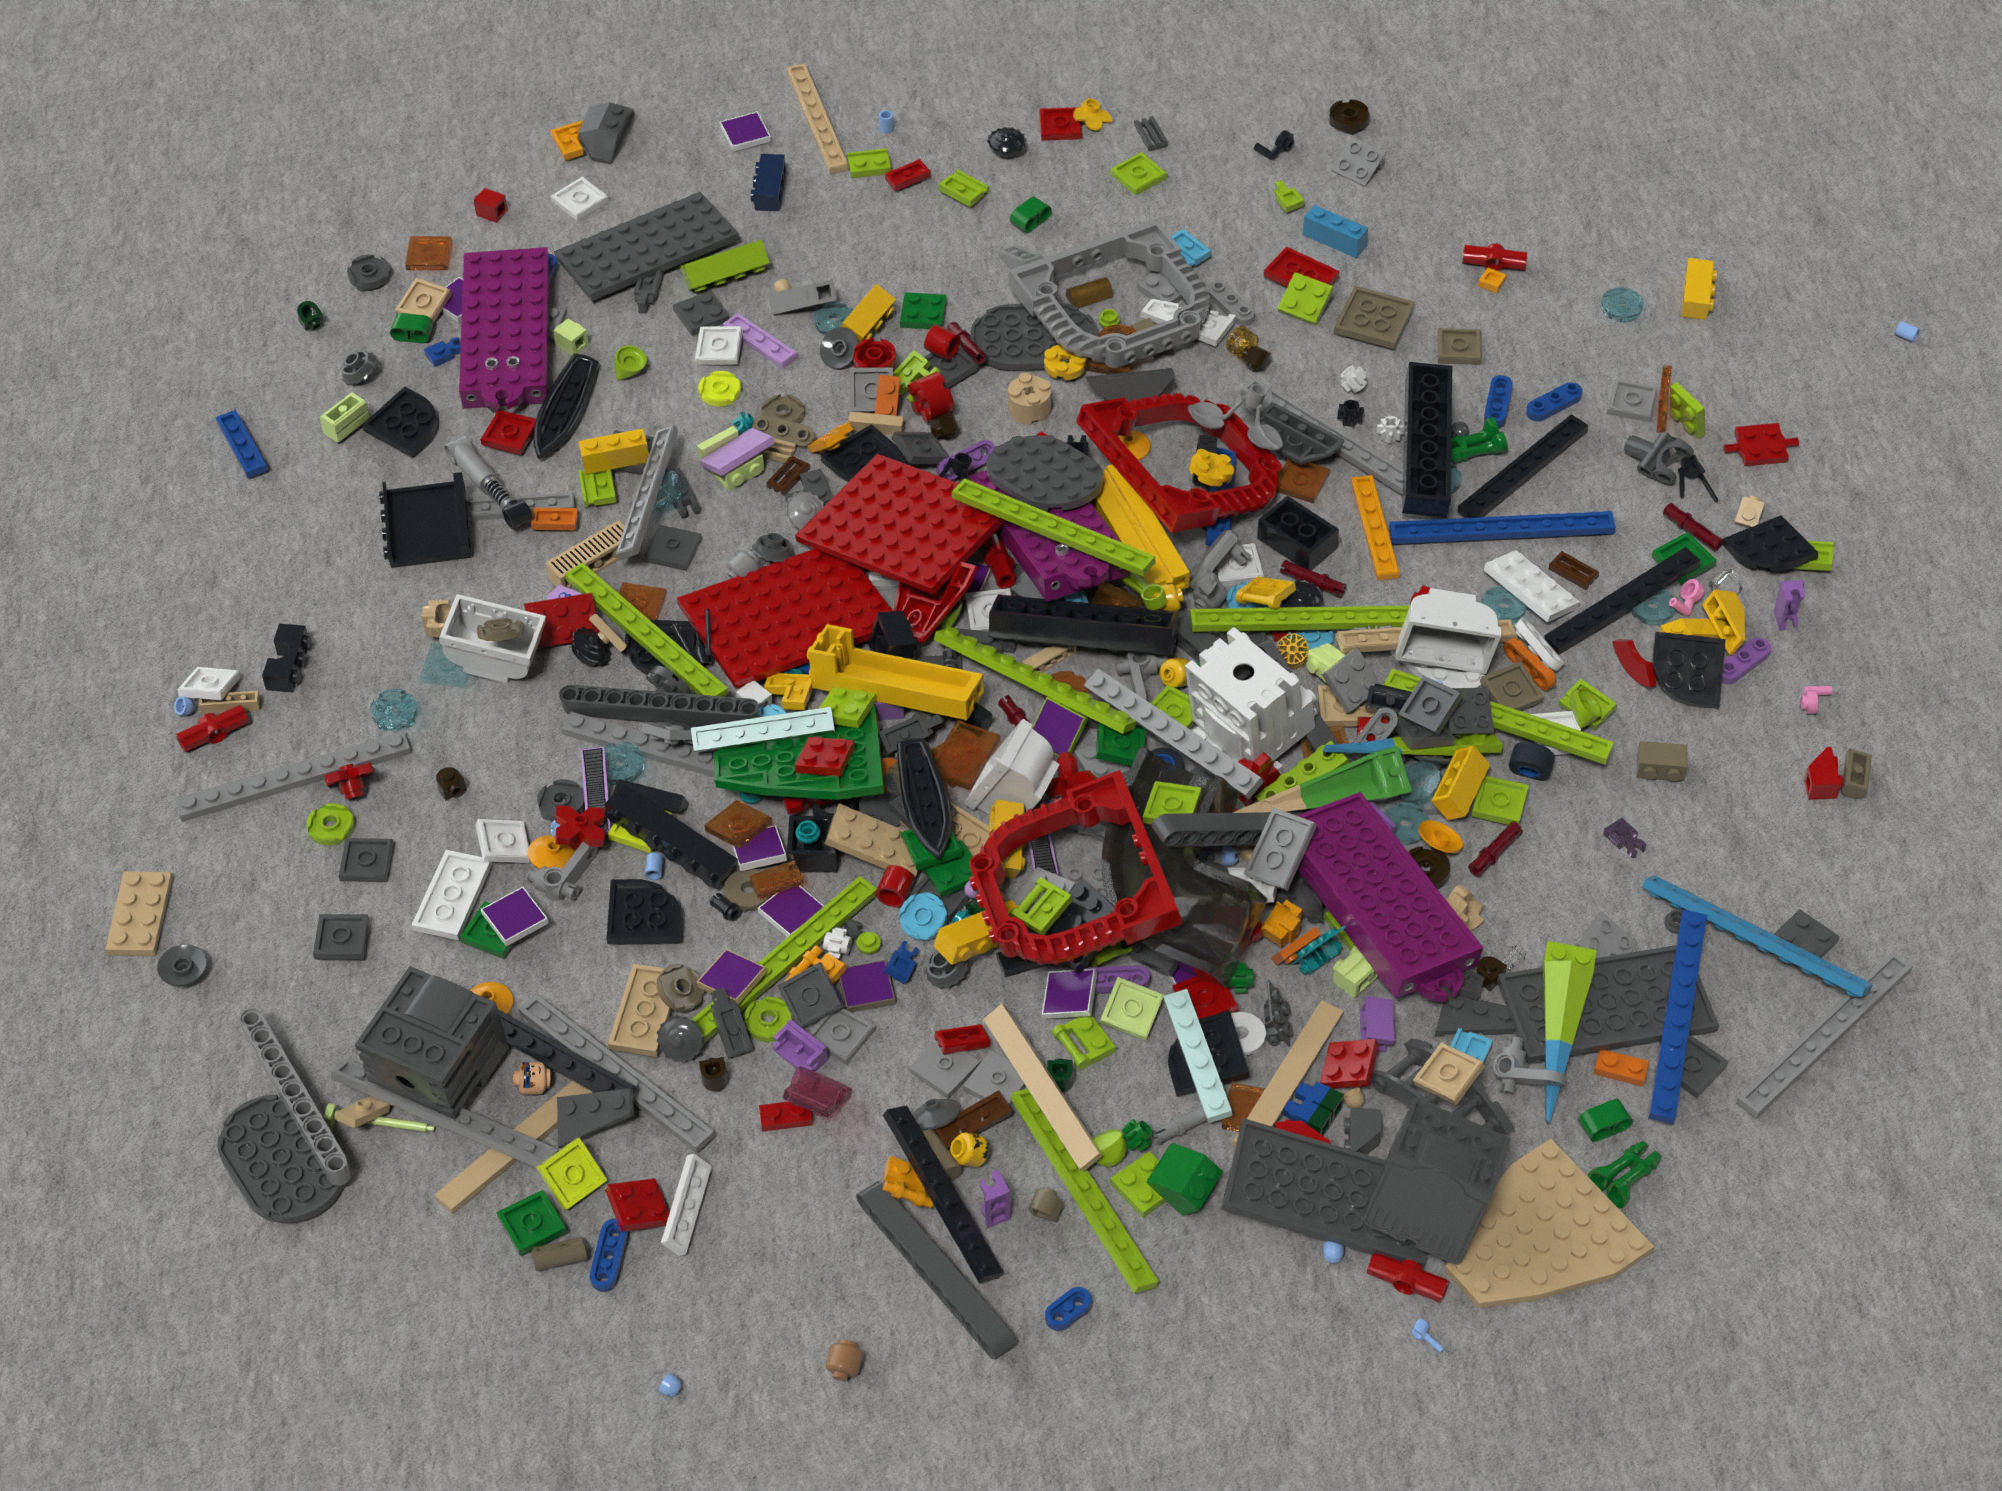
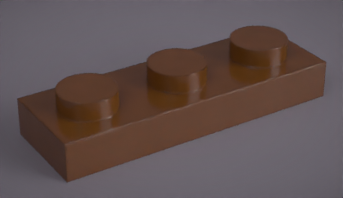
(975, 1118)

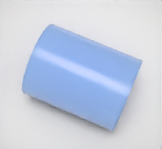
(886, 121)
(1907, 331)
(654, 866)

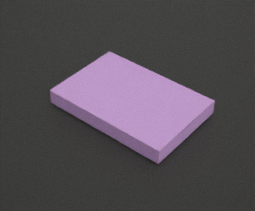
(737, 451)

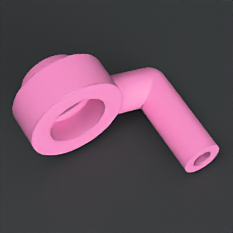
(1691, 592)
(1809, 700)

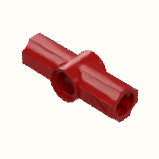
(1494, 257)
(999, 561)
(212, 728)
(1408, 1277)

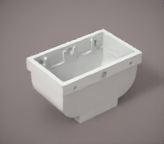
(1449, 629)
(489, 658)
(1016, 771)

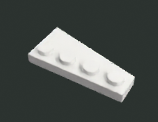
(1211, 330)

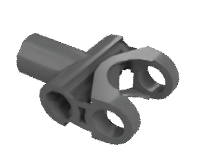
(1657, 455)

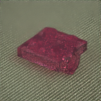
(816, 1092)

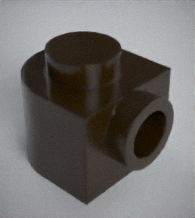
(1256, 357)
(944, 425)
(450, 783)
(1489, 968)
(713, 1073)

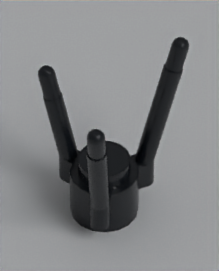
(959, 464)
(1692, 468)
(701, 652)

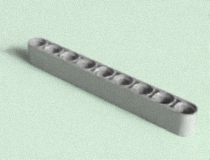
(278, 1066)

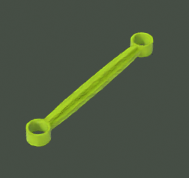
(1146, 591)

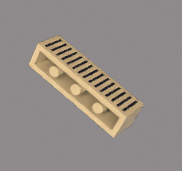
(595, 552)

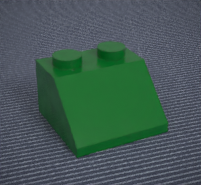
(1184, 1178)

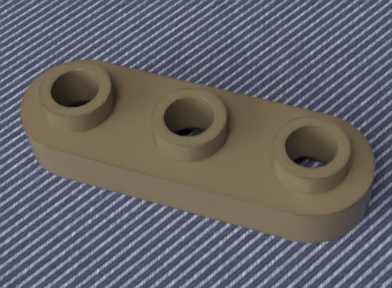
(792, 432)

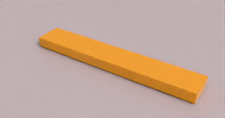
(1375, 528)

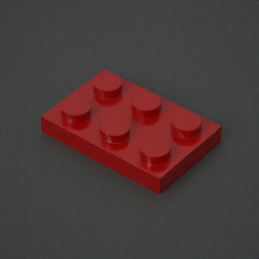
(1291, 261)
(563, 617)

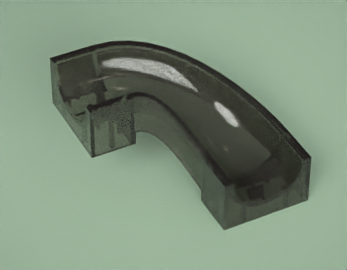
(1214, 905)

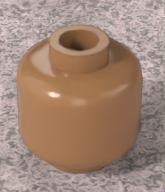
(844, 1360)

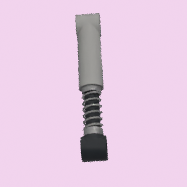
(462, 453)

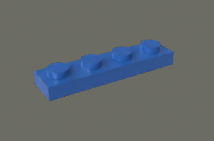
(241, 444)

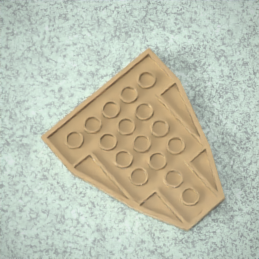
(1546, 1234)

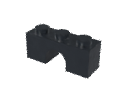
(284, 672)

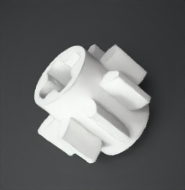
(1353, 379)
(1390, 429)
(837, 943)

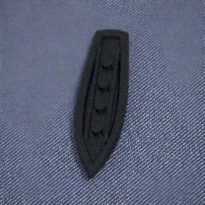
(564, 404)
(924, 795)

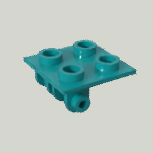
(1319, 951)

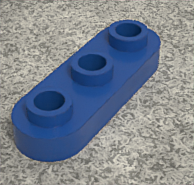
(1498, 399)
(1554, 401)
(608, 1246)

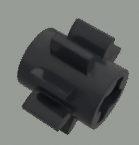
(1350, 413)

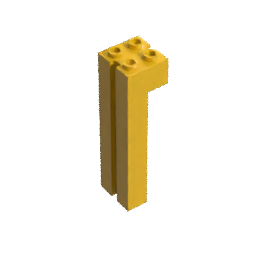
(1138, 527)
(892, 678)

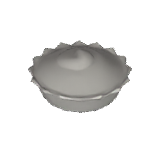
(802, 508)

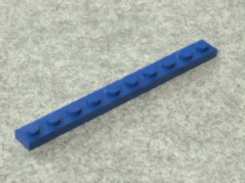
(1502, 527)
(1677, 1017)

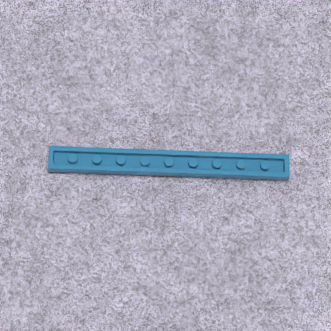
(1763, 939)

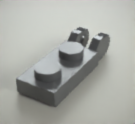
(687, 497)

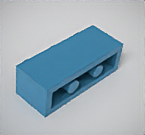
(1335, 231)

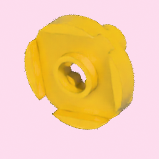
(1055, 367)
(1211, 467)

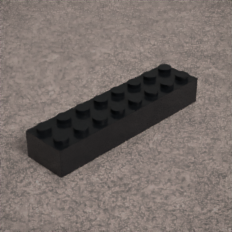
(1427, 440)
(1083, 625)

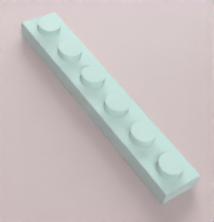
(762, 729)
(1197, 1056)

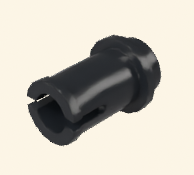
(729, 910)

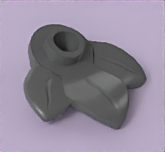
(878, 808)

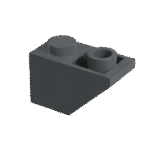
(1363, 1130)

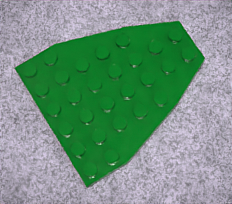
(771, 771)

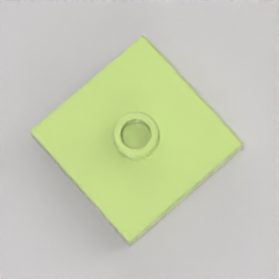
(1131, 1008)

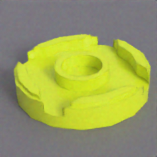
(719, 388)

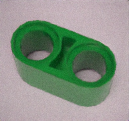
(1030, 214)
(411, 328)
(1605, 1120)

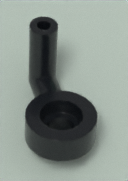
(1283, 142)

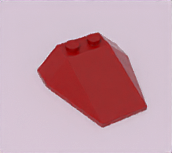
(929, 610)

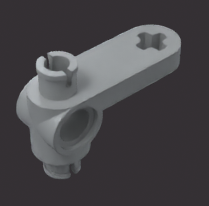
(1139, 668)
(561, 882)
(1512, 1069)

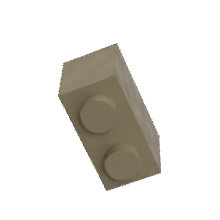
(1662, 761)

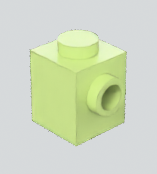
(570, 337)

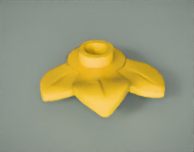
(1092, 114)

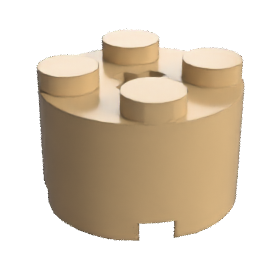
(1029, 398)

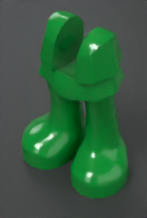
(1492, 441)
(1619, 1189)

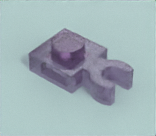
(1624, 835)

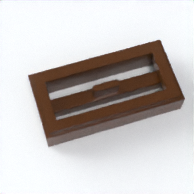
(791, 477)
(1571, 572)

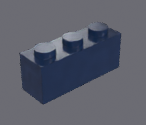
(768, 182)

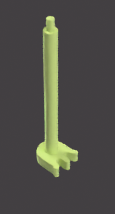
(330, 1118)

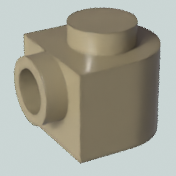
(1046, 1204)

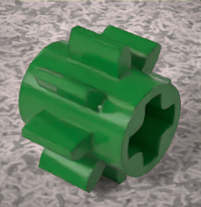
(1241, 978)
(1137, 1135)

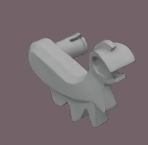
(1203, 577)

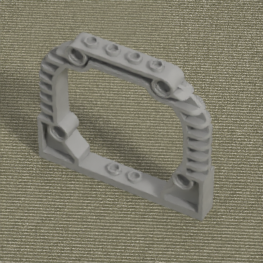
(1146, 242)

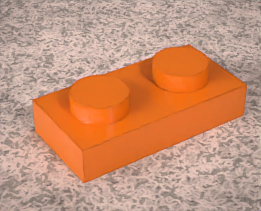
(887, 395)
(554, 519)
(1289, 952)
(1621, 1067)

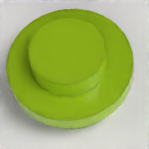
(1109, 317)
(868, 943)

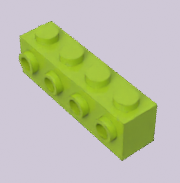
(725, 264)
(1305, 770)

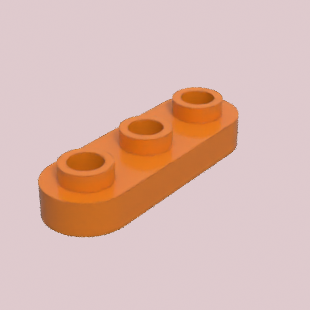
(1516, 652)

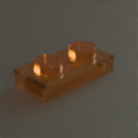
(776, 879)

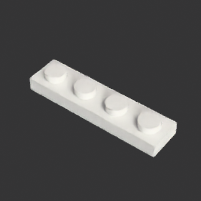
(686, 1204)

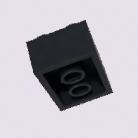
(1297, 533)

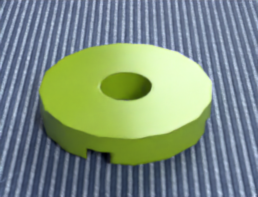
(330, 835)
(758, 1010)

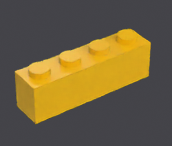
(966, 937)

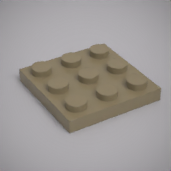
(1374, 317)

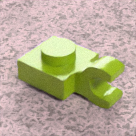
(1287, 198)
(1107, 955)

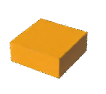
(1492, 280)

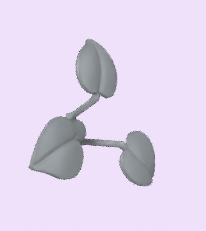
(1256, 400)

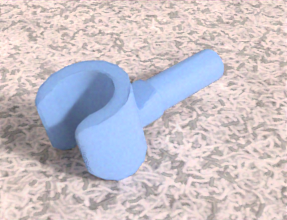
(1420, 1332)

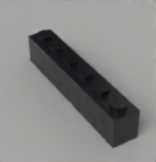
(670, 837)

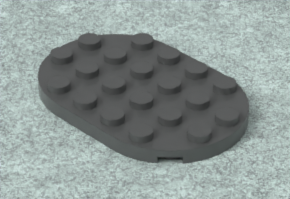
(1017, 339)
(1044, 472)
(273, 1163)

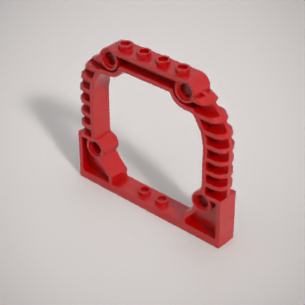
(1173, 506)
(1133, 918)

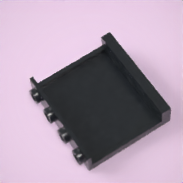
(425, 523)

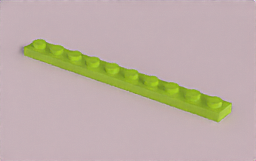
(1054, 527)
(1296, 618)
(645, 632)
(1035, 680)
(1529, 726)
(792, 949)
(1088, 1197)

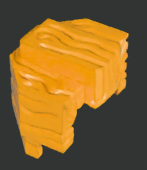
(1283, 923)

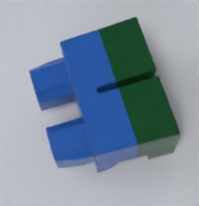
(1318, 1107)

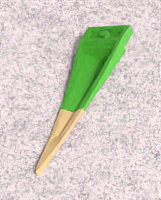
(1375, 776)

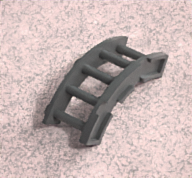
(1419, 1053)

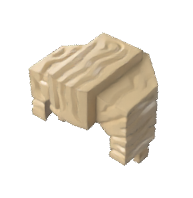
(435, 616)
(1466, 907)

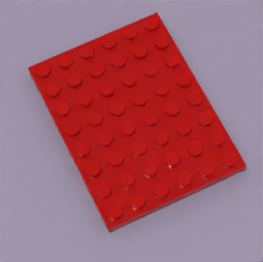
(900, 525)
(775, 613)

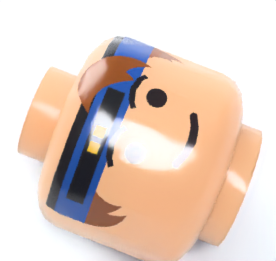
(531, 1078)

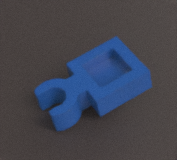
(441, 352)
(901, 963)

